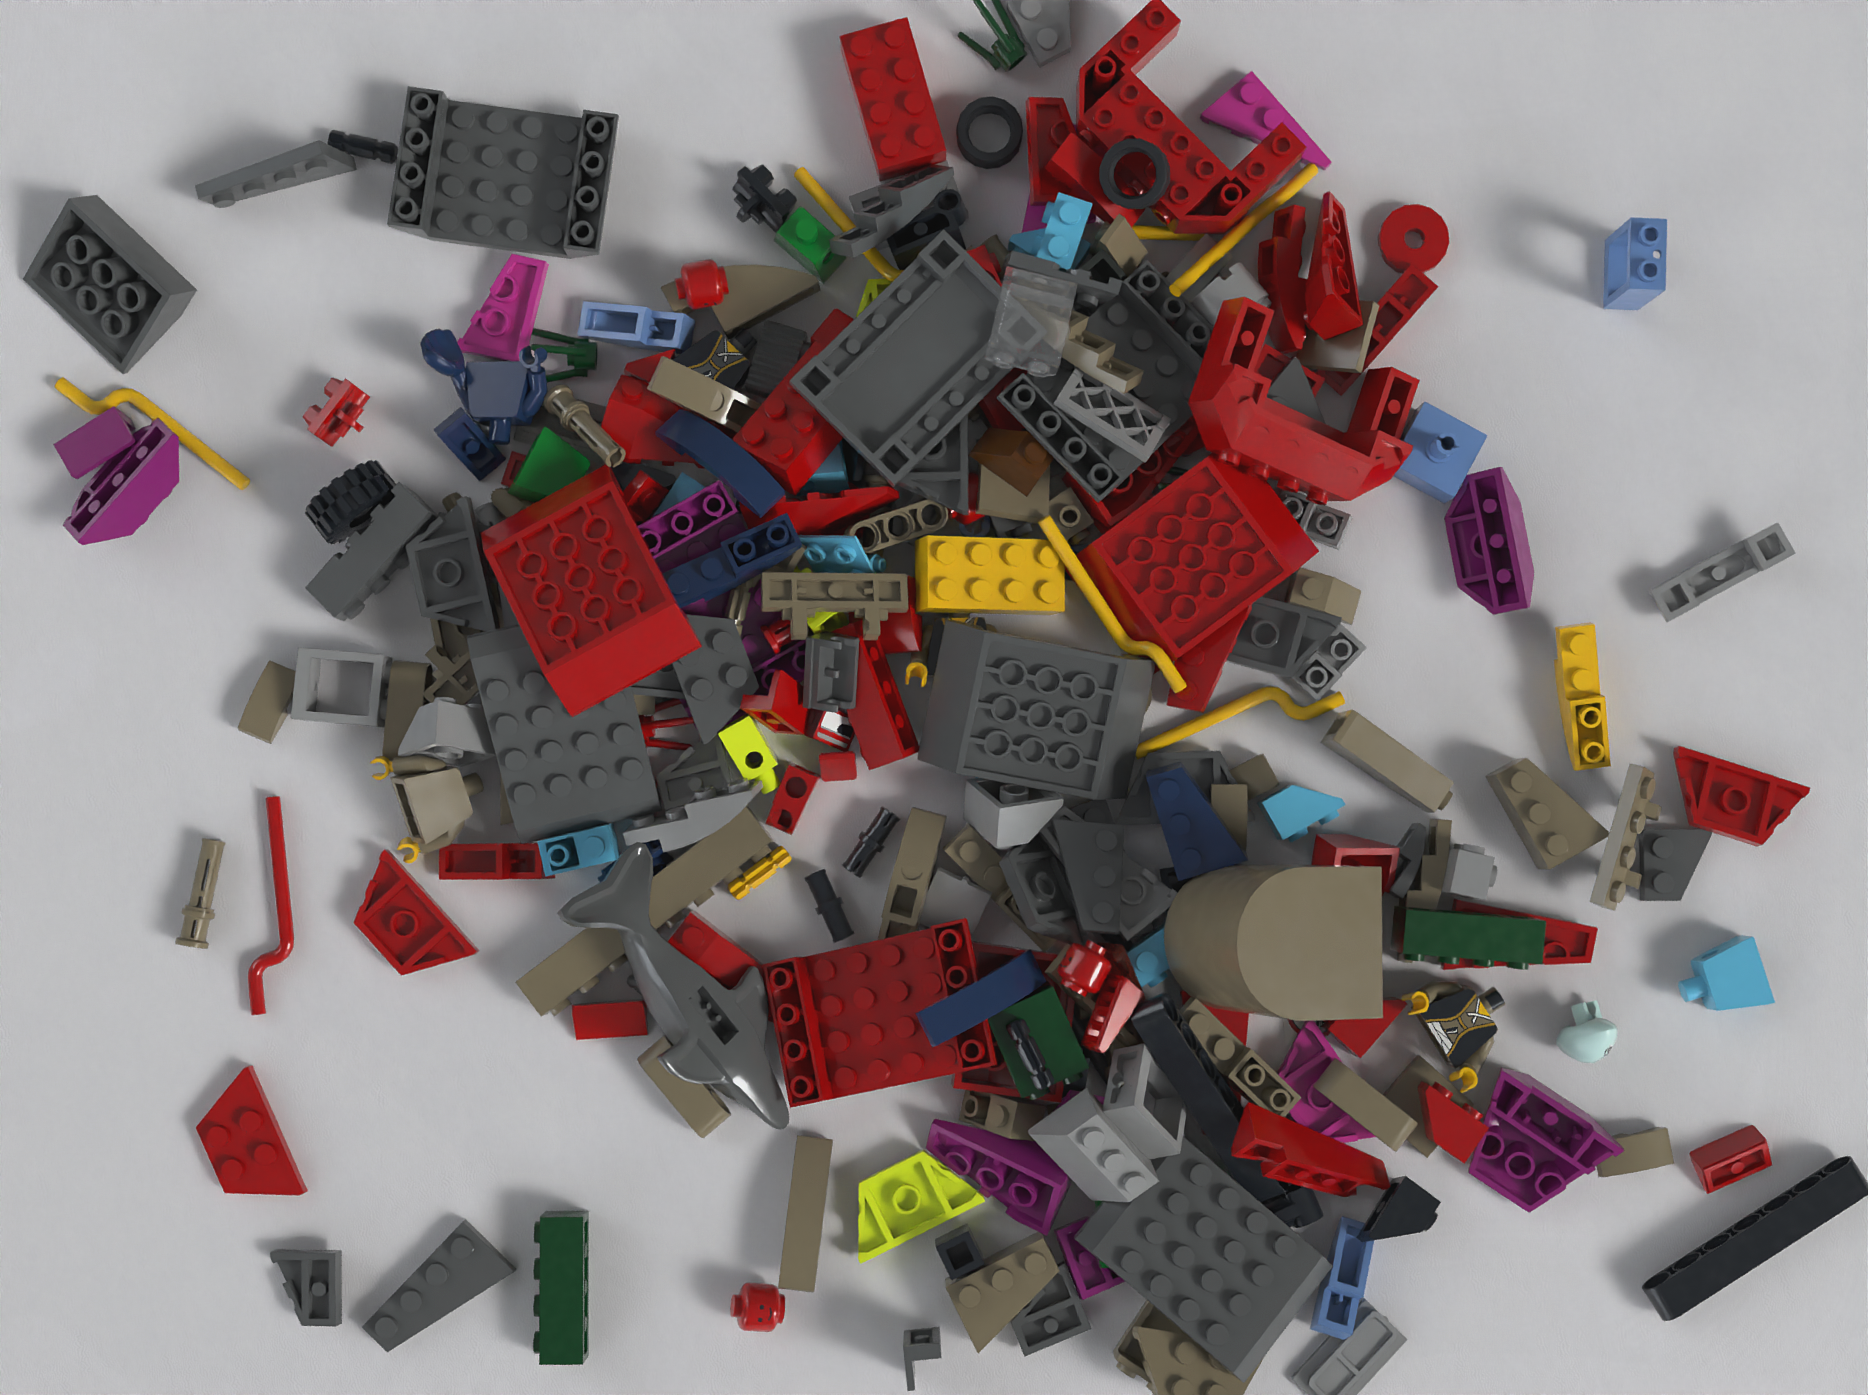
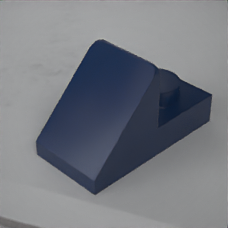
(469, 444)

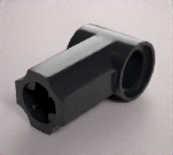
(1296, 1207)

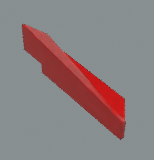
(1304, 1155)

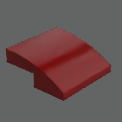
(902, 630)

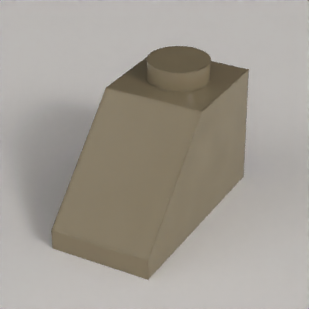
(1323, 594)

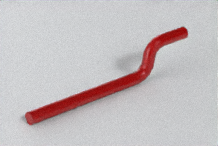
(283, 906)

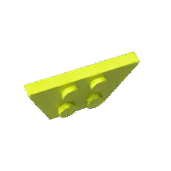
(908, 1202)

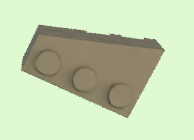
(1543, 814)
(1001, 1287)

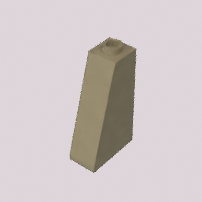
(1388, 761)

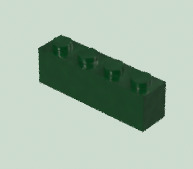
(1468, 936)
(562, 1288)

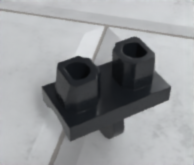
(758, 201)

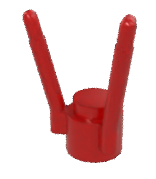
(649, 726)

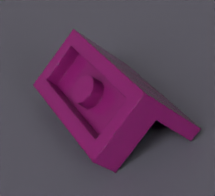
(96, 442)

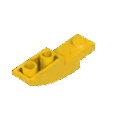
(1580, 697)

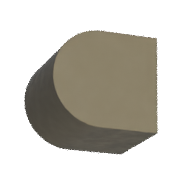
(1281, 940)

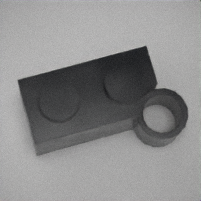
(925, 226)

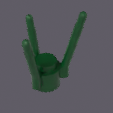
(1007, 49)
(579, 354)

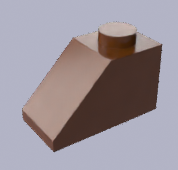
(1012, 457)

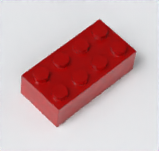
(893, 98)
(789, 433)

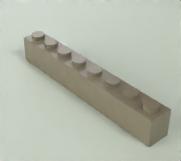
(672, 890)

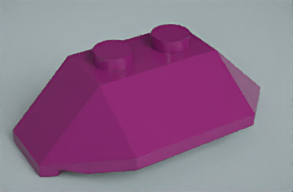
(127, 487)
(1490, 542)

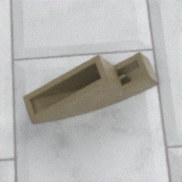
(753, 295)

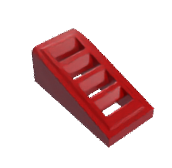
(1111, 1011)

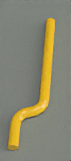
(843, 222)
(1212, 256)
(153, 412)
(1104, 612)
(1236, 707)

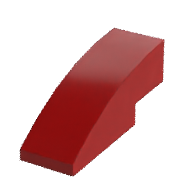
(1079, 169)
(491, 862)

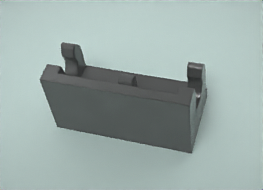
(830, 671)

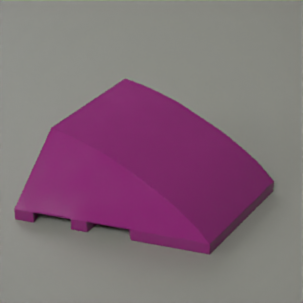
(1536, 1142)

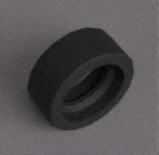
(999, 107)
(1109, 162)

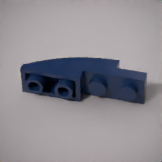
(734, 562)

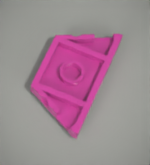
(1300, 1070)

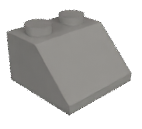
(449, 733)
(1008, 812)

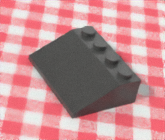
(108, 281)

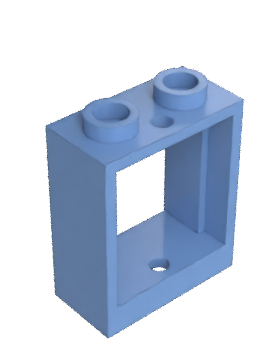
(1630, 269)

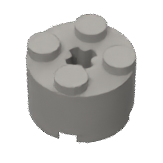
(1238, 285)

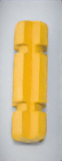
(759, 872)

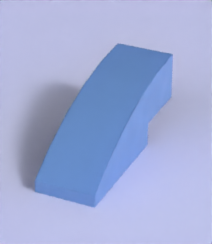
(636, 327)
(1344, 1283)

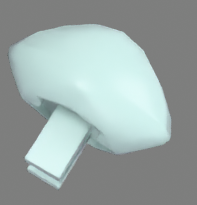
(1591, 1036)

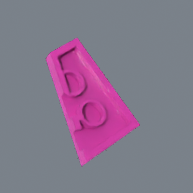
(509, 312)

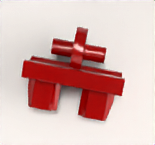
(338, 413)

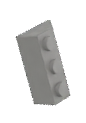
(1094, 1151)

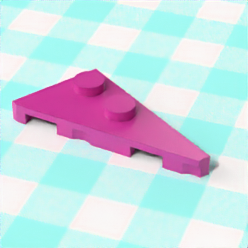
(1254, 113)

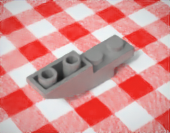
(695, 820)

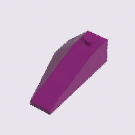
(1007, 1168)

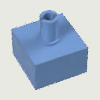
(1440, 452)

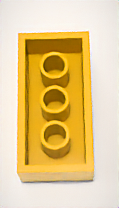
(988, 576)

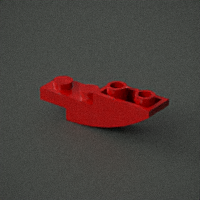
(1278, 274)

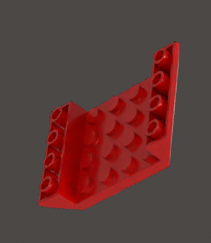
(1195, 556)
(588, 591)
(851, 1017)

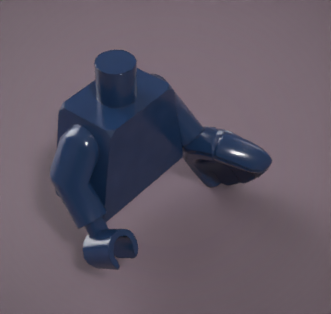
(491, 392)

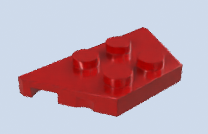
(1733, 797)
(408, 922)
(248, 1143)

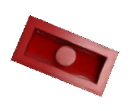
(610, 1019)
(1731, 1158)

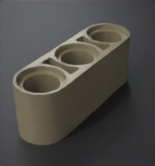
(912, 525)
(405, 696)
(694, 1102)
(1365, 1104)

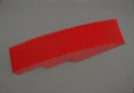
(1393, 313)

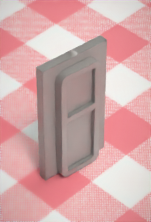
(1349, 1364)

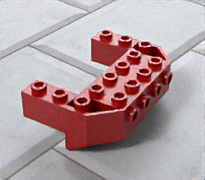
(1119, 106)
(1281, 442)

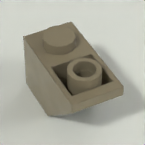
(1121, 244)
(1001, 1114)

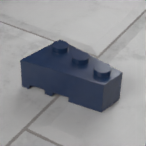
(1191, 826)

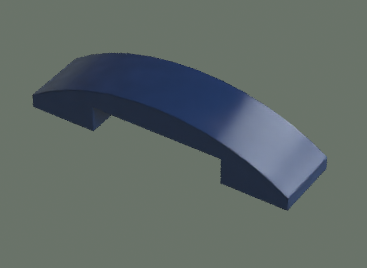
(723, 458)
(981, 998)

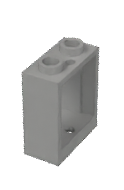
(307, 685)
(1139, 1071)

